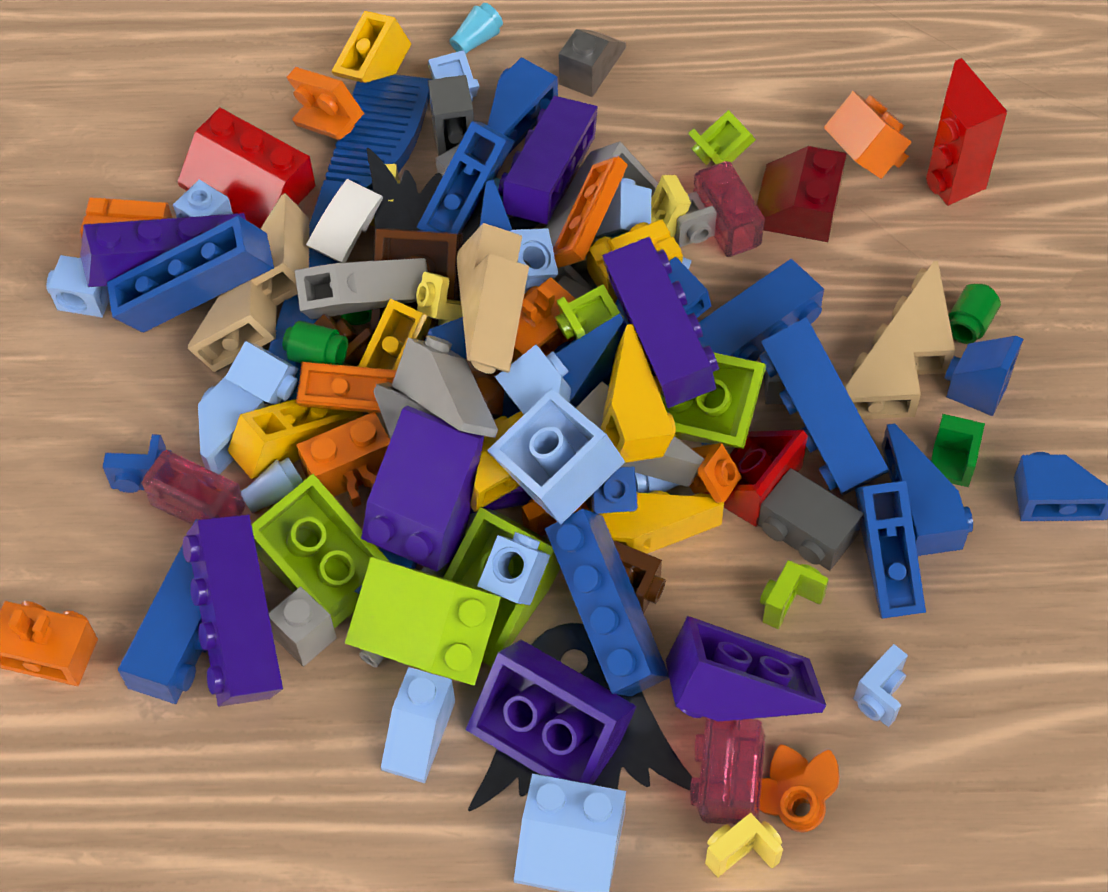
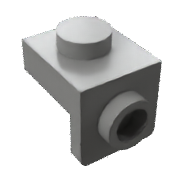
(697, 223)

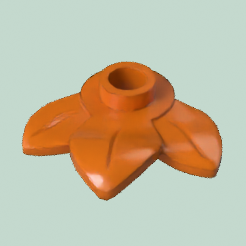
(799, 782)

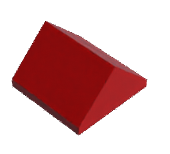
(762, 465)

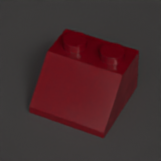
(802, 193)

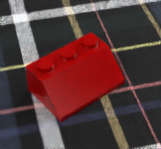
(965, 137)
(246, 166)

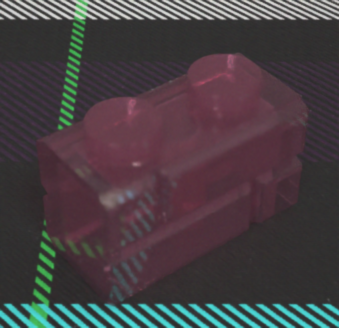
(738, 219)
(191, 490)
(729, 770)

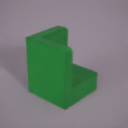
(957, 448)

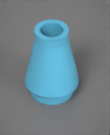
(478, 27)

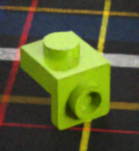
(722, 140)
(585, 312)
(793, 581)

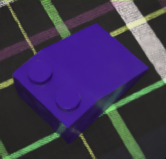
(423, 490)
(738, 677)

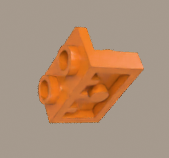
(326, 102)

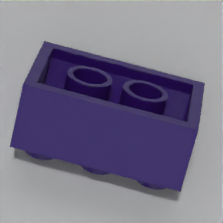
(549, 715)

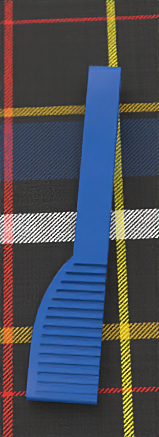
(390, 128)

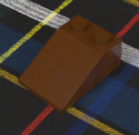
(434, 246)

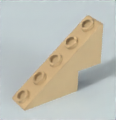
(491, 296)
(250, 308)
(911, 345)

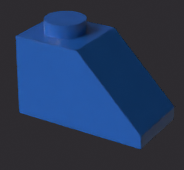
(983, 373)
(1058, 490)

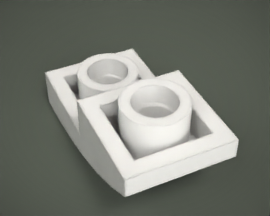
(344, 221)

